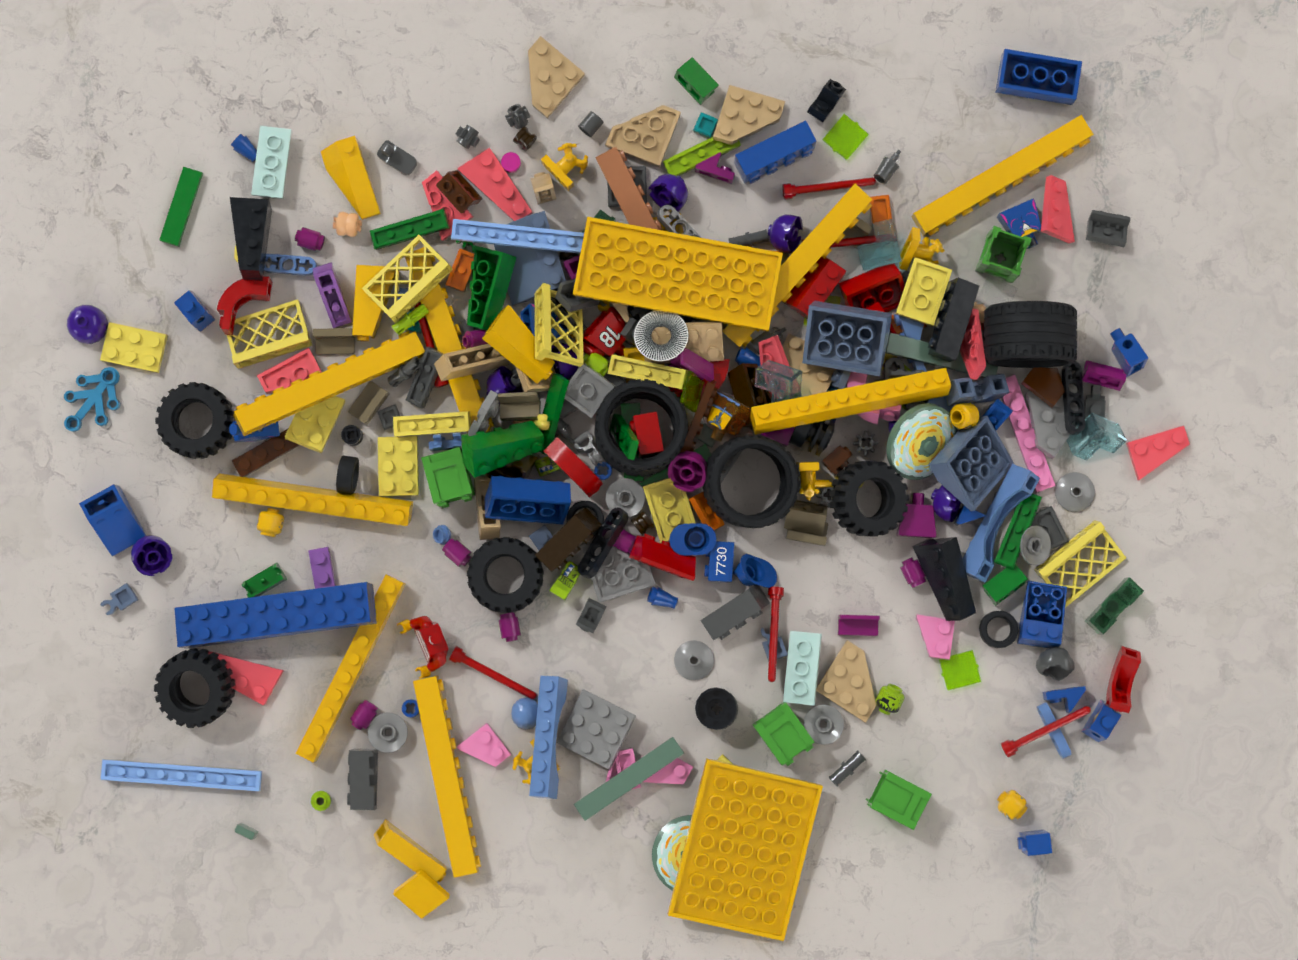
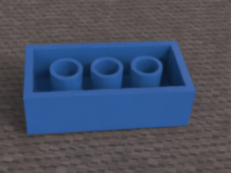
(1038, 77)
(775, 152)
(527, 500)

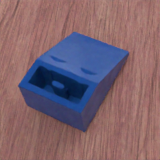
(113, 519)
(1042, 615)

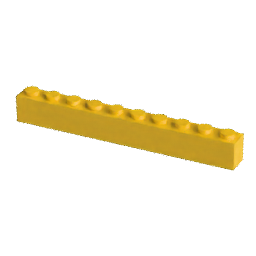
(1002, 175)
(809, 252)
(447, 340)
(328, 383)
(850, 401)
(312, 499)
(349, 671)
(446, 776)

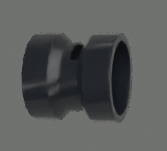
(355, 435)

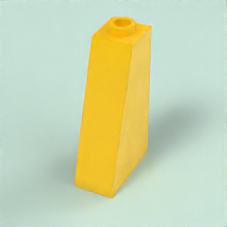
(366, 312)
(517, 344)
(408, 851)

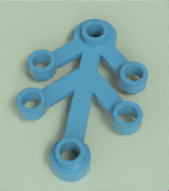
(94, 397)

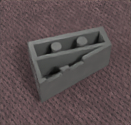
(735, 612)
(362, 779)

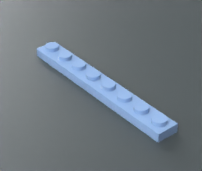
(517, 236)
(181, 775)

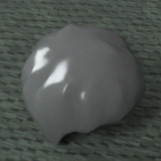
(1055, 663)

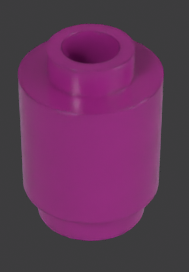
(309, 239)
(473, 338)
(625, 541)
(457, 552)
(913, 572)
(509, 627)
(364, 715)

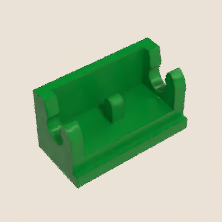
(696, 80)
(264, 581)
(1004, 584)

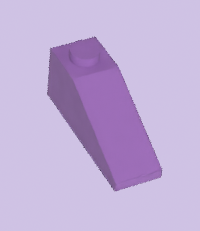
(331, 294)

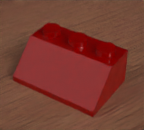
(877, 285)
(816, 287)
(663, 557)

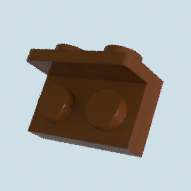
(458, 191)

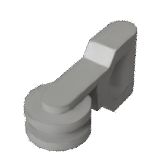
(588, 448)

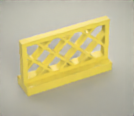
(414, 293)
(543, 335)
(275, 348)
(1073, 548)

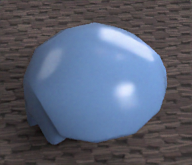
(525, 713)

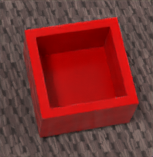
(648, 433)

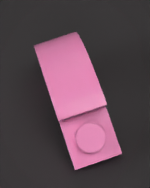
(888, 414)

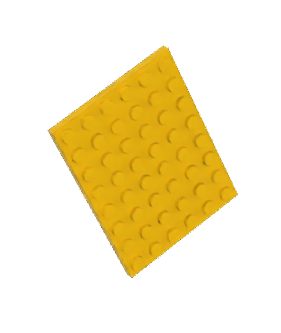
(745, 849)

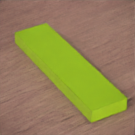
(689, 158)

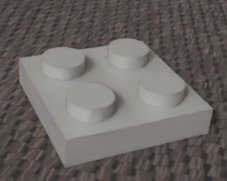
(587, 390)

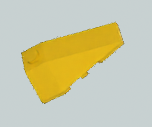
(348, 170)

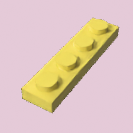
(642, 370)
(432, 423)

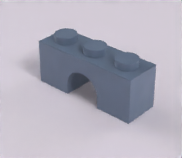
(984, 390)

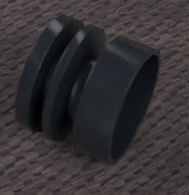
(814, 433)
(708, 700)

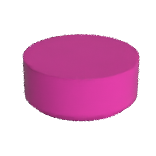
(511, 162)

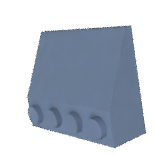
(532, 265)
(846, 338)
(972, 463)

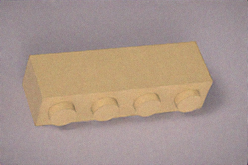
(469, 362)

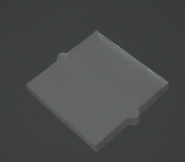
(995, 292)

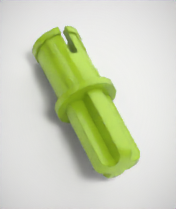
(410, 319)

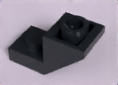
(826, 100)

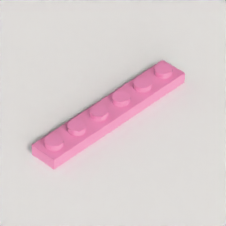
(1025, 436)

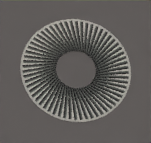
(663, 352)

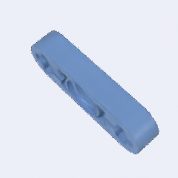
(303, 261)
(1056, 735)

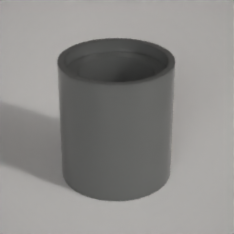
(590, 124)

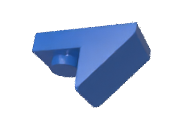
(998, 413)
(966, 515)
(1070, 695)

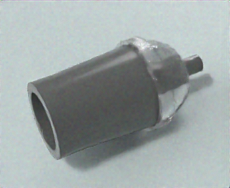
(888, 167)
(773, 331)
(564, 435)

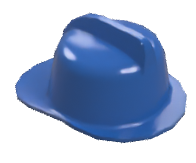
(692, 539)
(755, 572)

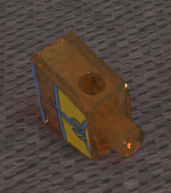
(727, 416)

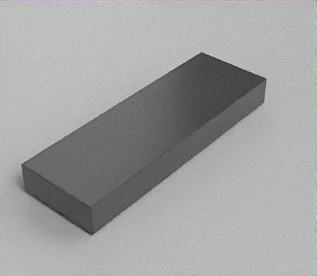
(424, 378)

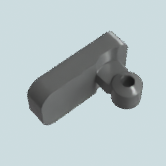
(397, 158)

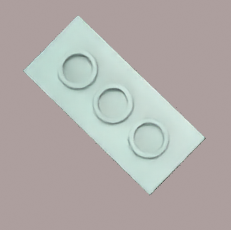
(271, 162)
(802, 668)

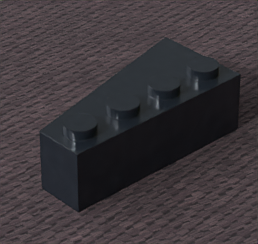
(251, 231)
(952, 319)
(947, 576)

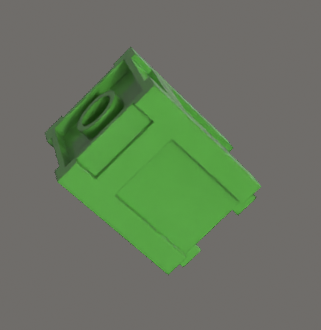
(1013, 250)
(448, 477)
(783, 733)
(899, 799)

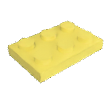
(923, 291)
(133, 347)
(314, 425)
(398, 466)
(668, 507)

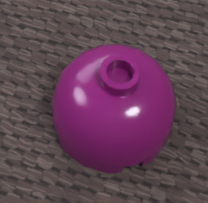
(688, 471)

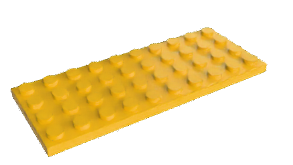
(677, 274)

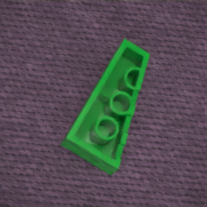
(489, 285)
(502, 446)

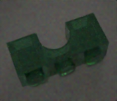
(1120, 598)

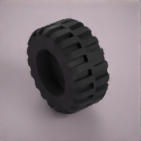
(169, 420)
(892, 502)
(478, 575)
(174, 701)

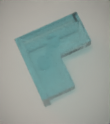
(884, 250)
(780, 380)
(1097, 434)

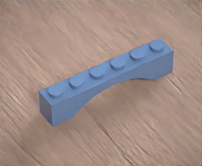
(914, 330)
(1015, 488)
(544, 767)

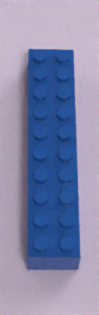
(275, 615)

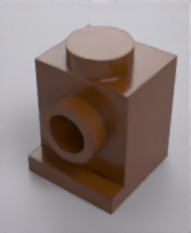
(837, 459)

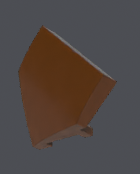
(1045, 384)

